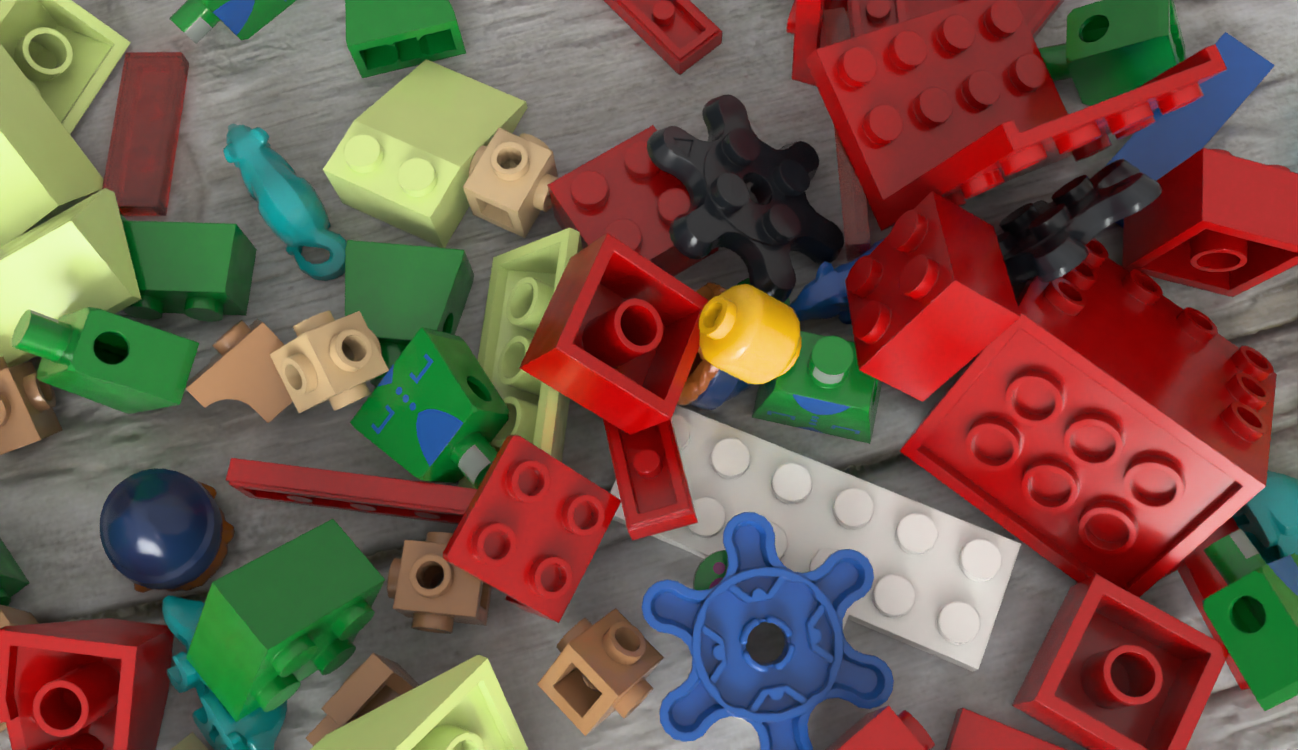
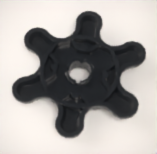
(720, 201)
(1052, 236)

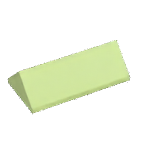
(60, 52)
(39, 159)
(65, 267)
(515, 304)

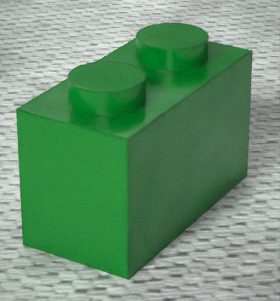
(190, 269)

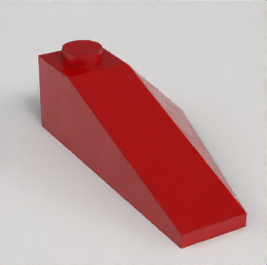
(84, 684)

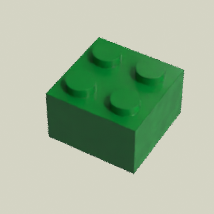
(283, 619)

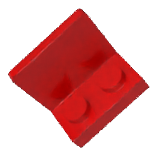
(532, 528)

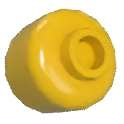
(749, 334)

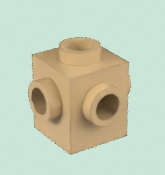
(511, 181)
(329, 361)

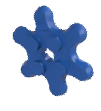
(815, 655)

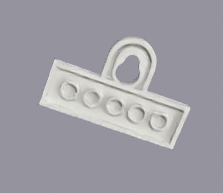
(932, 572)

